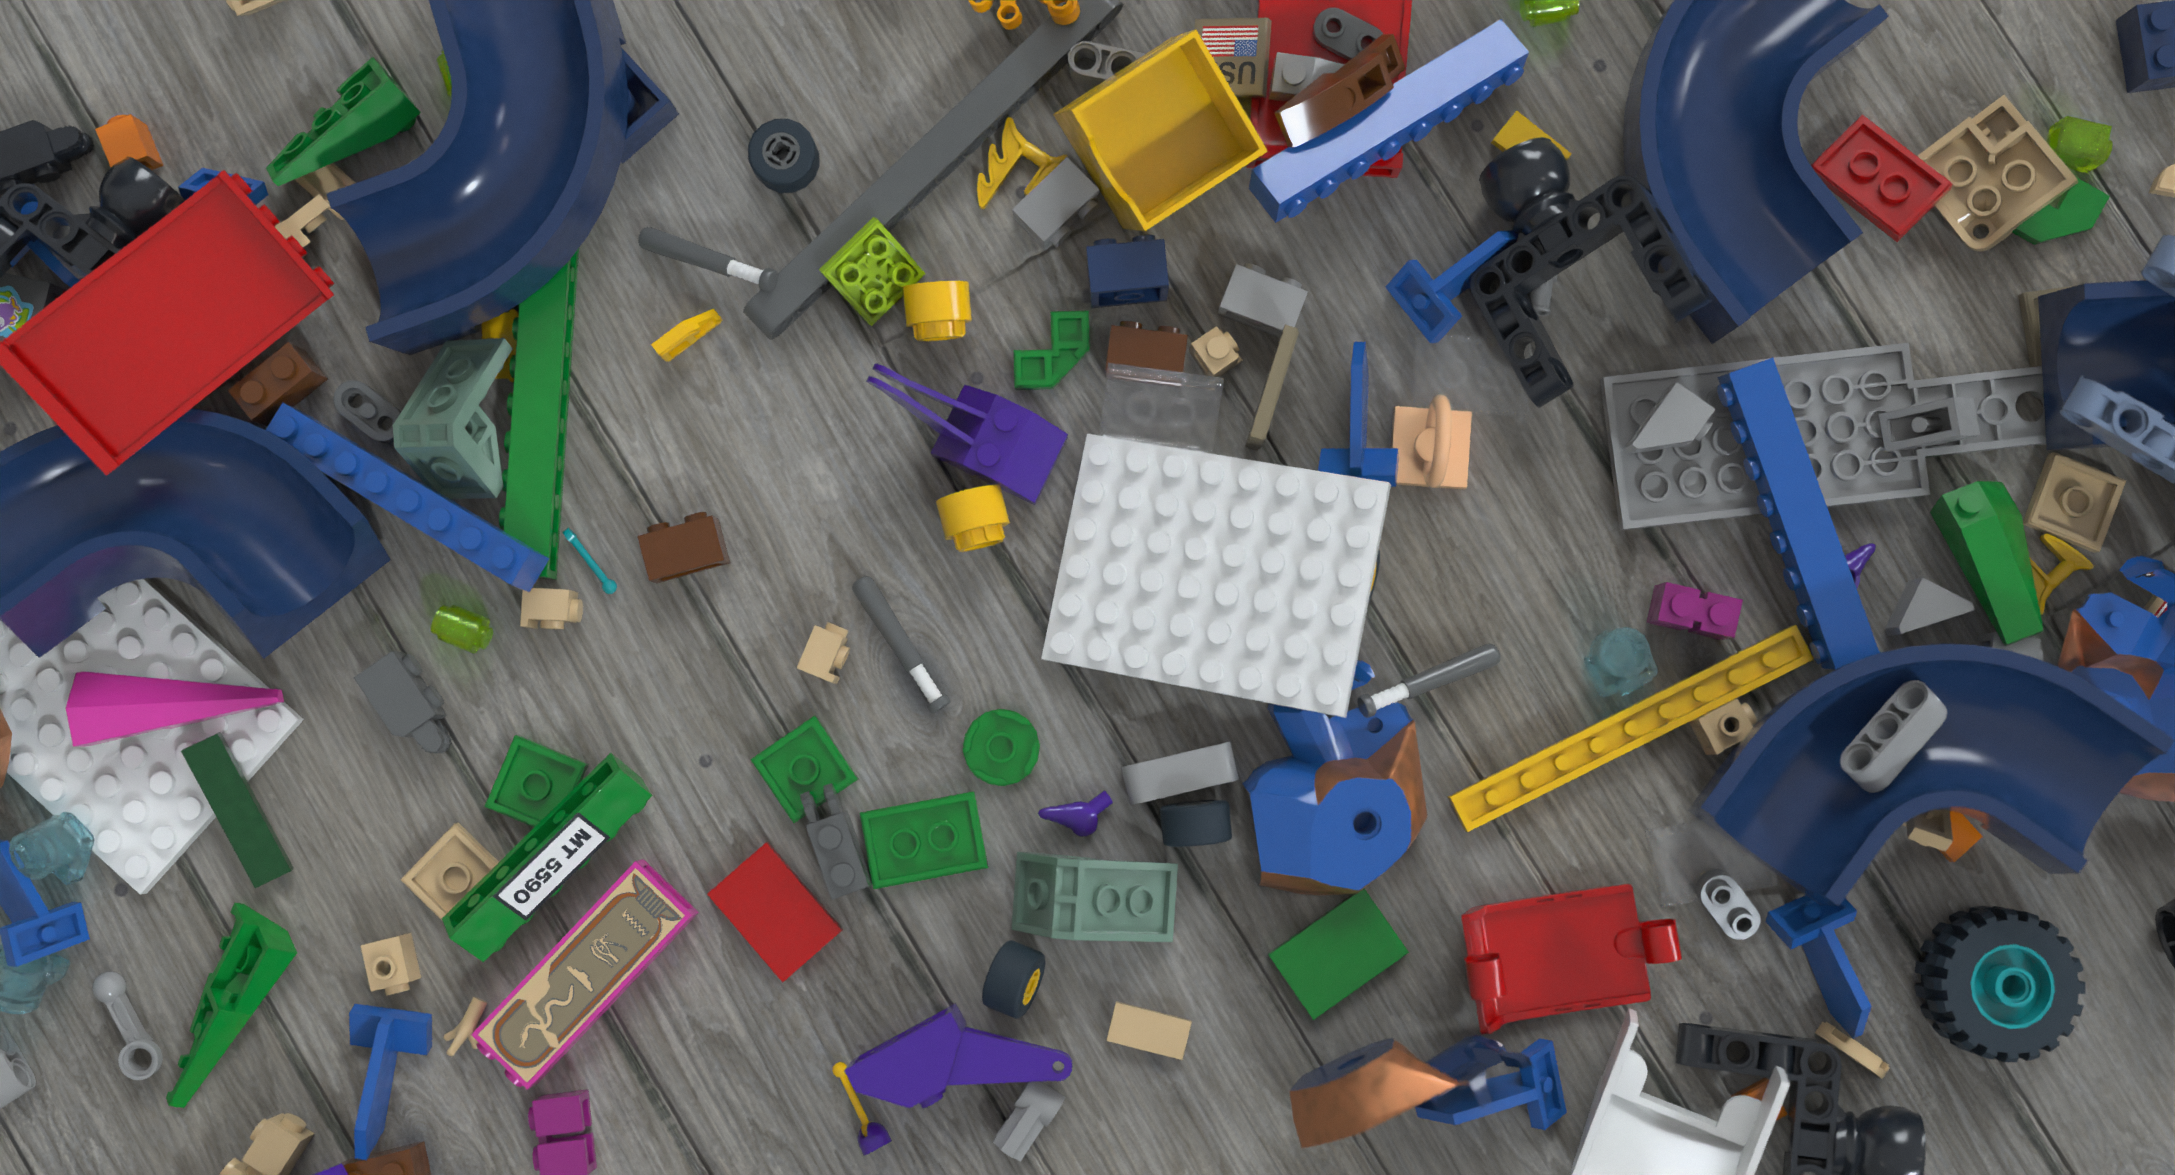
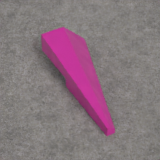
(124, 706)

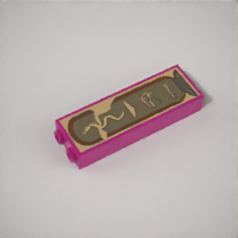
(584, 974)

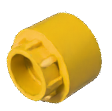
(937, 309)
(974, 517)

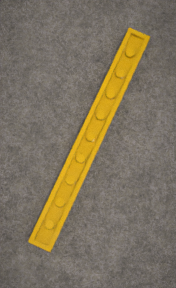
(1630, 728)

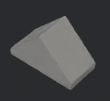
(1924, 605)

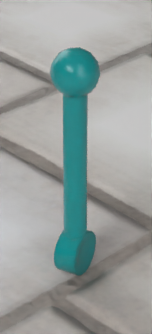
(608, 585)

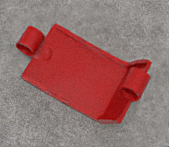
(1562, 954)

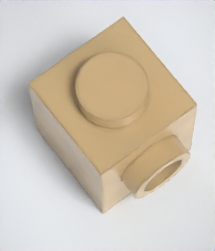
(391, 964)
(277, 1144)

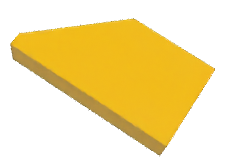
(1519, 130)
(686, 334)

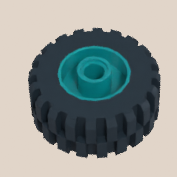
(2000, 983)

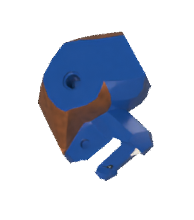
(2133, 661)
(1341, 800)

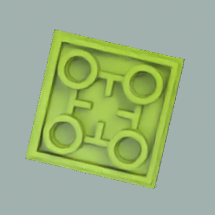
(871, 271)

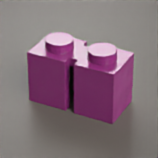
(1680, 606)
(560, 1115)

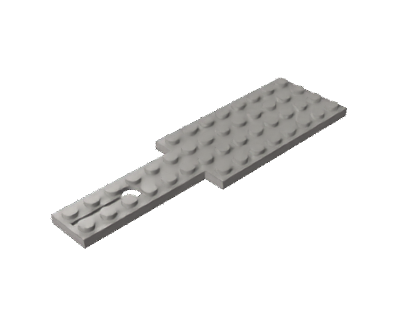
(1837, 413)

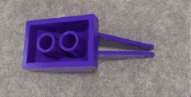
(985, 435)
(945, 1052)

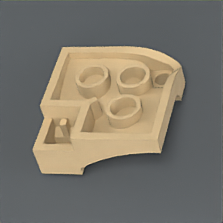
(1997, 172)

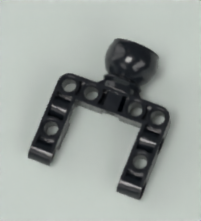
(1531, 189)
(130, 204)
(1821, 1140)

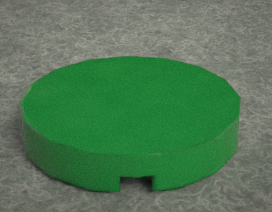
(1001, 747)

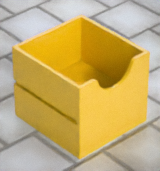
(1160, 132)

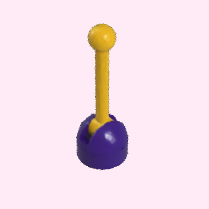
(872, 1134)

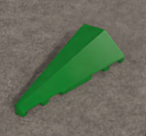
(245, 974)

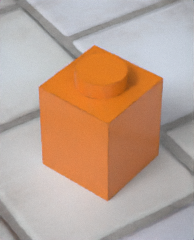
(128, 137)

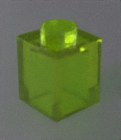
(2080, 143)

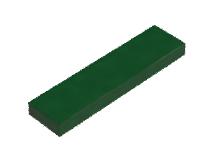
(237, 809)

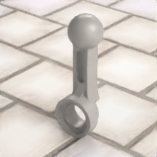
(111, 989)

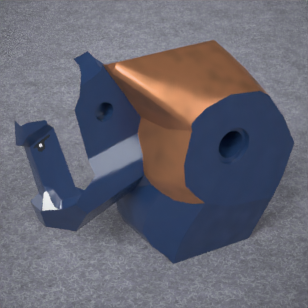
(1386, 1081)

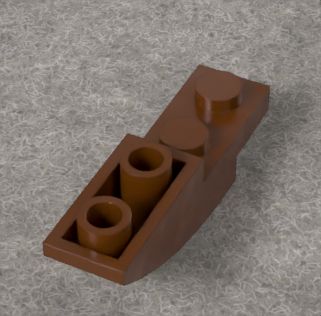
(1341, 94)

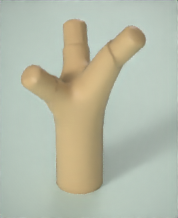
(466, 1026)

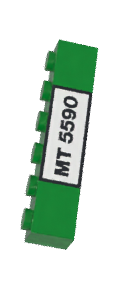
(546, 858)

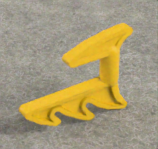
(1013, 148)
(2070, 561)

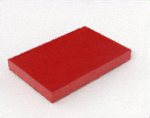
(1880, 178)
(775, 912)

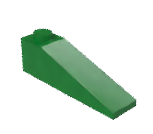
(366, 114)
(1993, 552)

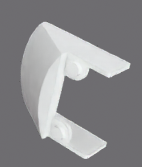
(1649, 1136)

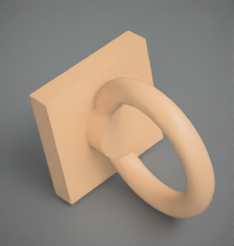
(1432, 445)

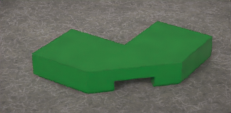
(2073, 215)
(1048, 367)

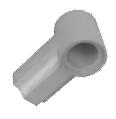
(1033, 1110)

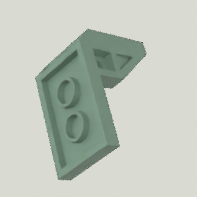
(433, 422)
(1094, 898)

